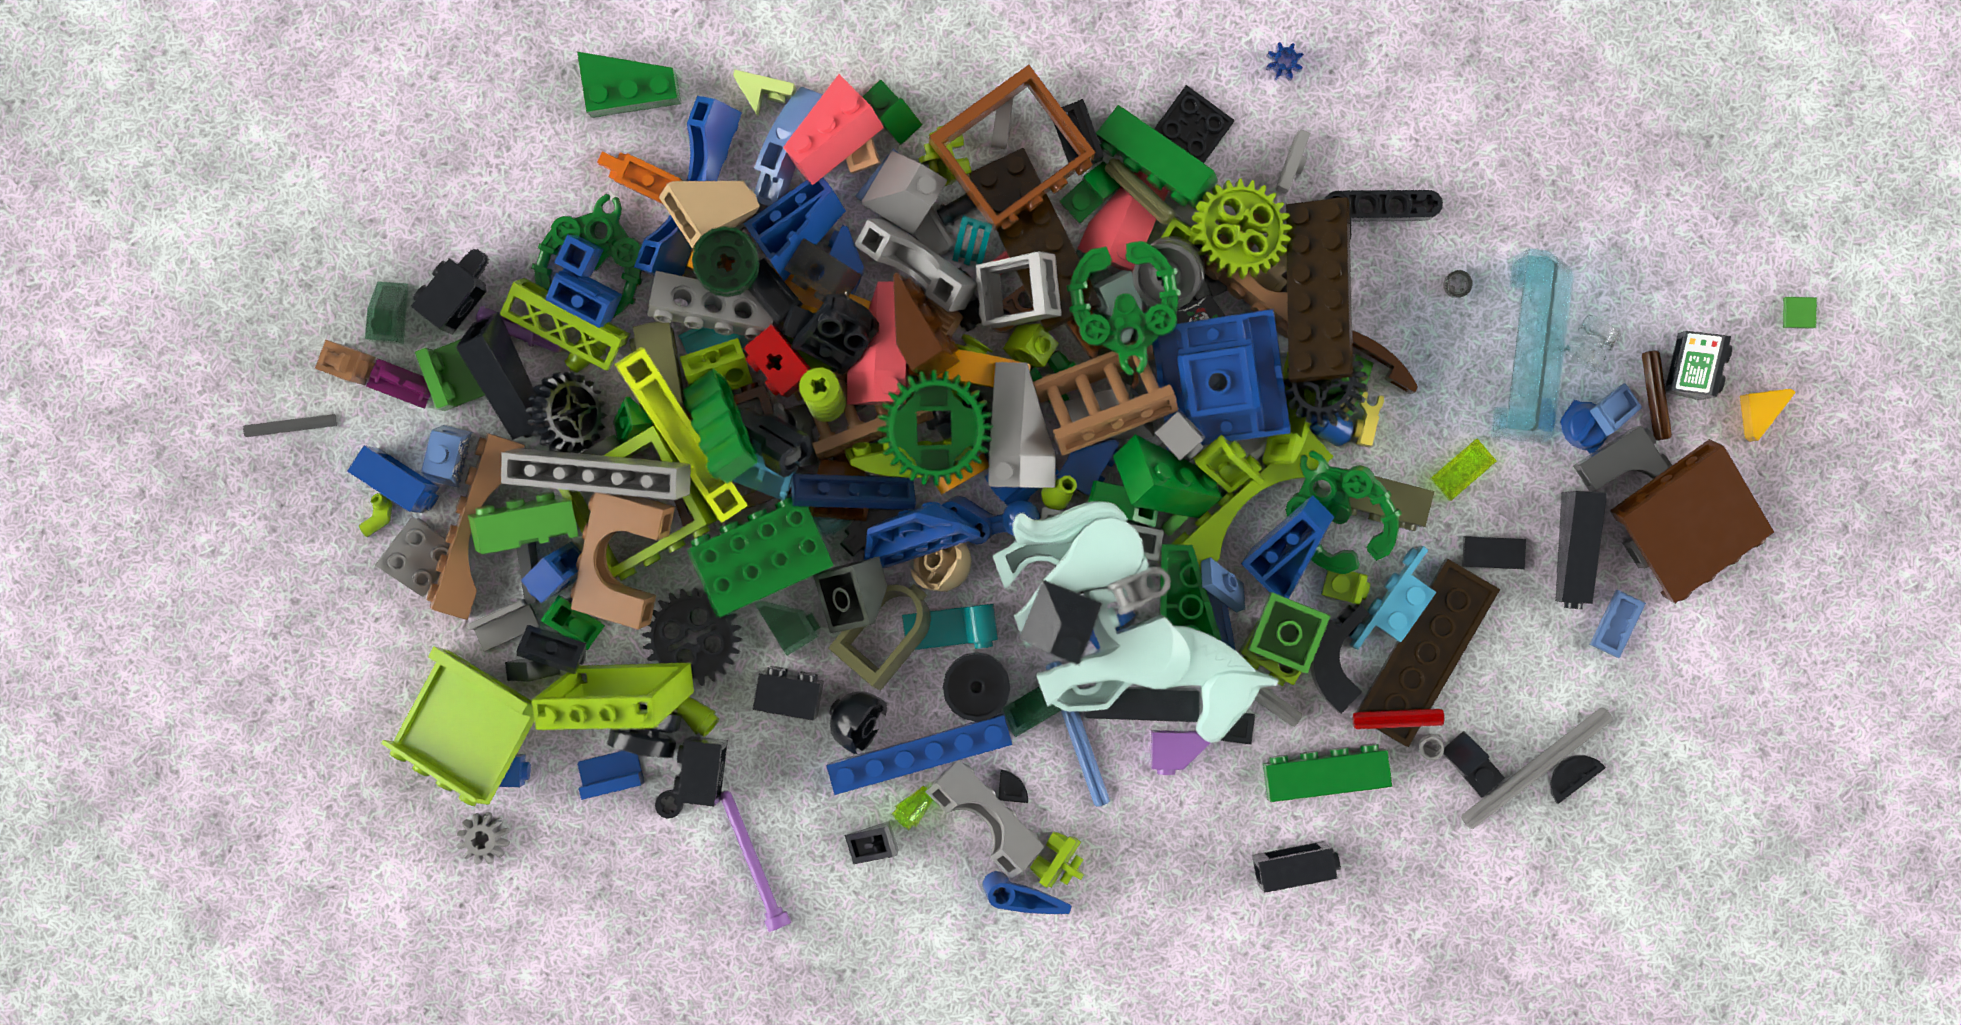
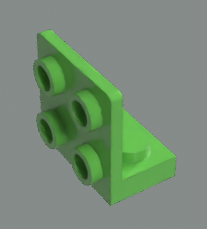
(448, 377)

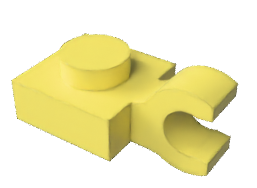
(1366, 428)

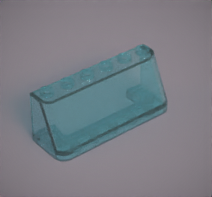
(1538, 347)

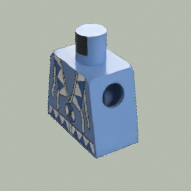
(446, 455)

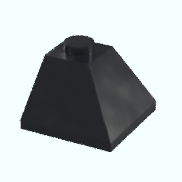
(1061, 622)

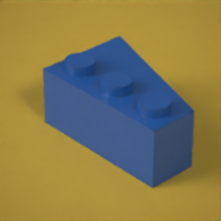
(802, 213)
(1287, 550)

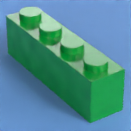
(1156, 157)
(1327, 774)

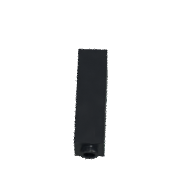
(499, 373)
(1579, 546)
(1152, 704)

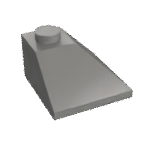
(903, 192)

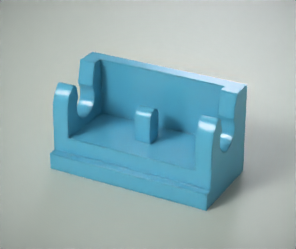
(765, 480)

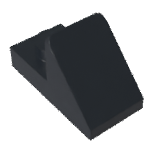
(1473, 764)

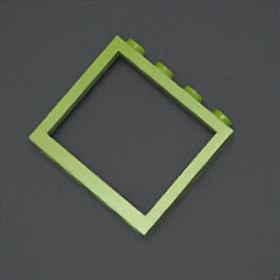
(695, 502)
(613, 696)

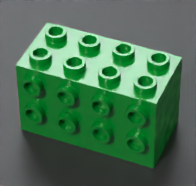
(758, 556)

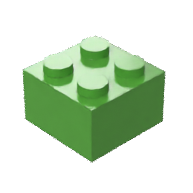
(1288, 632)

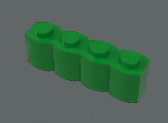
(719, 427)

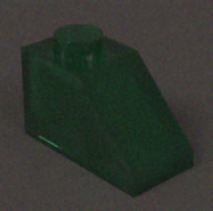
(387, 313)
(789, 625)

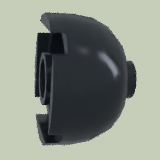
(855, 719)

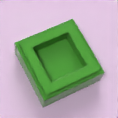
(1799, 312)

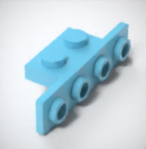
(1400, 604)

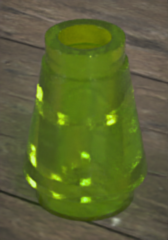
(913, 808)

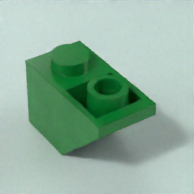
(1117, 494)

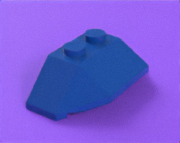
(917, 534)

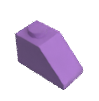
(1174, 750)

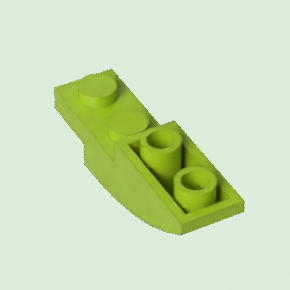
(871, 458)

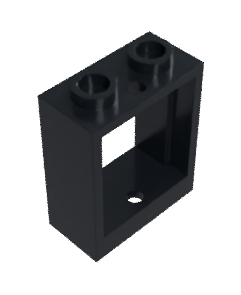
(1295, 866)

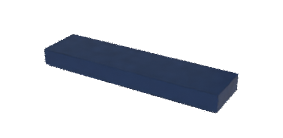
(852, 491)

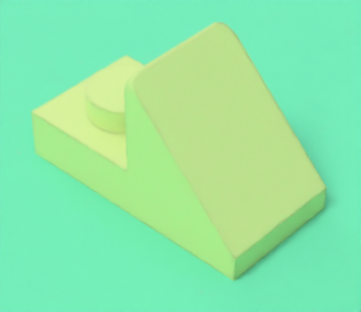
(756, 86)

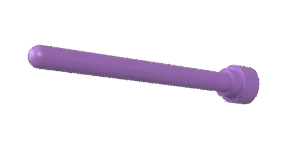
(775, 916)

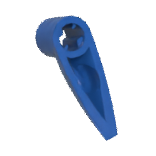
(1021, 897)

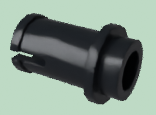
(955, 210)

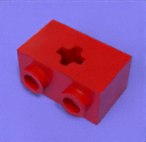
(761, 355)

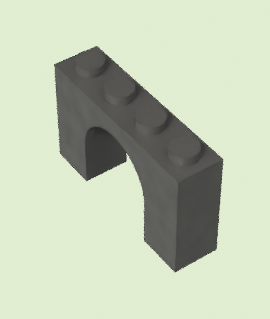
(1627, 452)

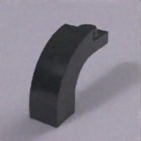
(1326, 665)

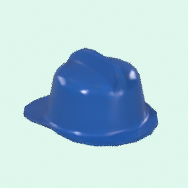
(1581, 427)

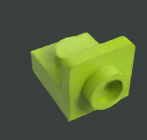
(1346, 587)

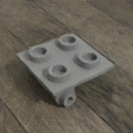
(414, 556)

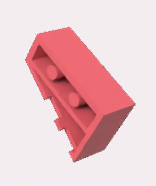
(832, 131)

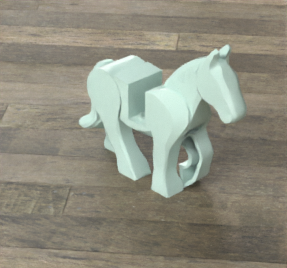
(1090, 552)

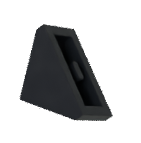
(872, 843)

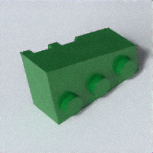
(625, 85)
(1162, 481)

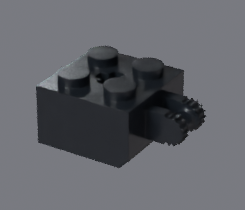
(452, 291)

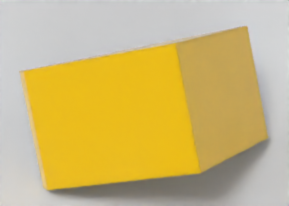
(1761, 410)

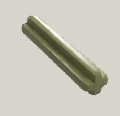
(1140, 191)

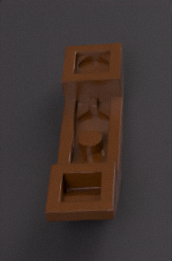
(1398, 373)

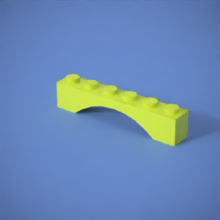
(677, 431)

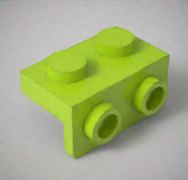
(1228, 464)

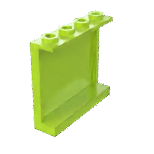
(463, 728)

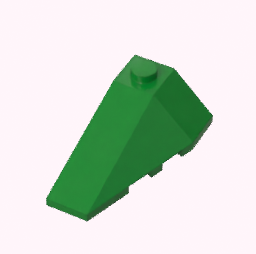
(1185, 600)

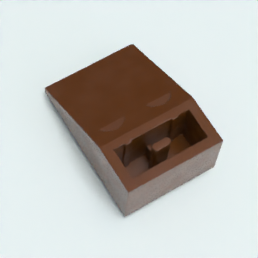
(919, 330)

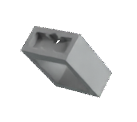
(1043, 284)

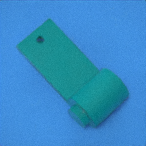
(957, 627)

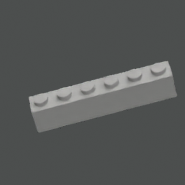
(596, 473)

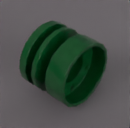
(735, 246)

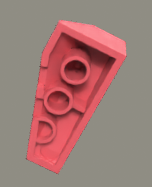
(1119, 223)
(881, 363)

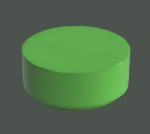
(1173, 524)

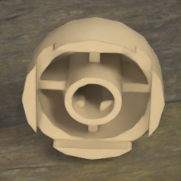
(943, 569)

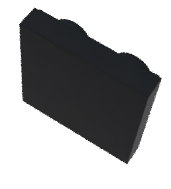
(1194, 124)

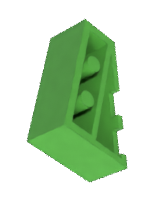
(522, 523)

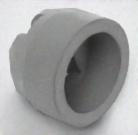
(1427, 751)

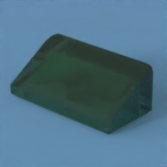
(1028, 711)

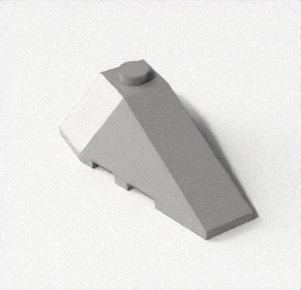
(1020, 440)

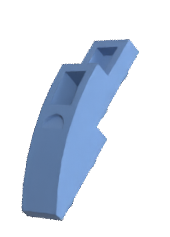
(773, 160)

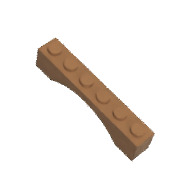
(455, 586)

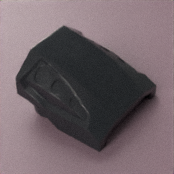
(837, 332)

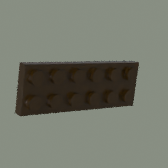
(1035, 231)
(1319, 291)
(1431, 648)

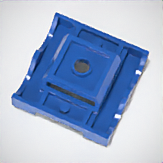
(1254, 394)

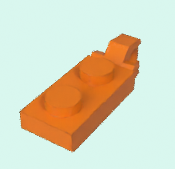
(637, 174)

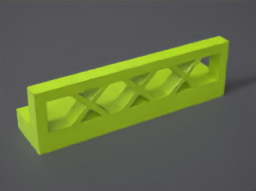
(535, 296)

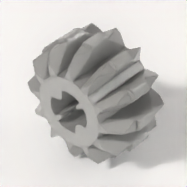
(491, 847)

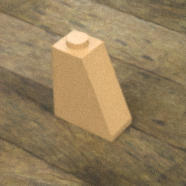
(708, 205)

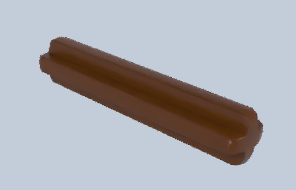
(1656, 395)

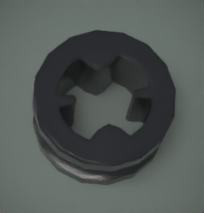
(659, 807)

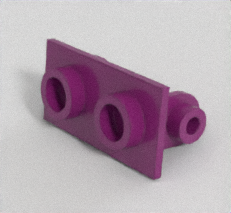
(399, 383)

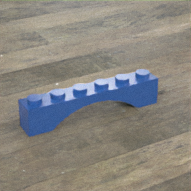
(710, 135)
(918, 754)

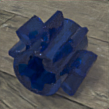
(1288, 53)

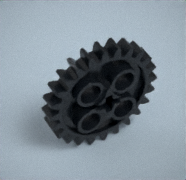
(680, 612)

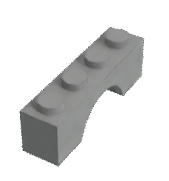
(895, 247)
(1013, 843)

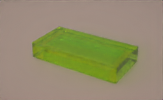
(1463, 469)

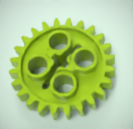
(1236, 254)

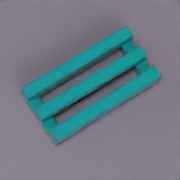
(969, 255)

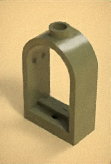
(863, 666)

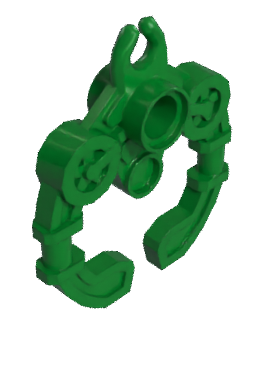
(615, 244)
(1126, 314)
(1345, 483)

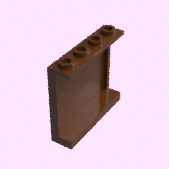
(1694, 520)

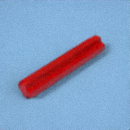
(1398, 718)

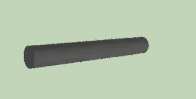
(289, 425)

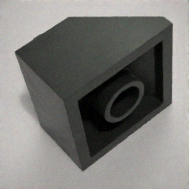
(851, 594)

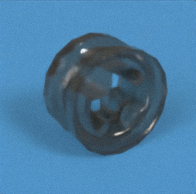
(1450, 289)

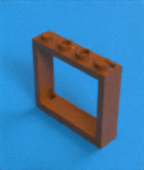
(985, 106)

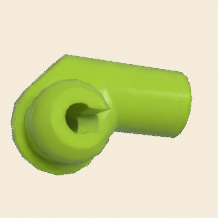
(380, 517)

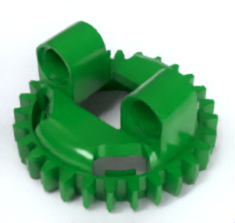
(966, 427)

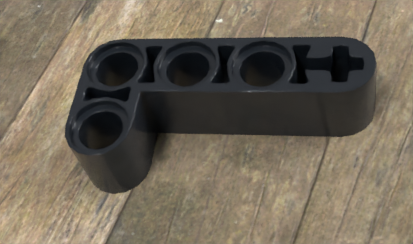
(1380, 204)

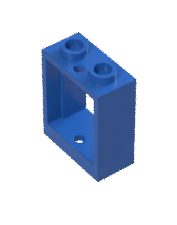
(394, 480)

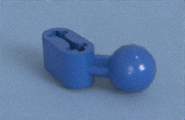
(991, 524)

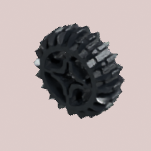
(1325, 409)
(579, 426)

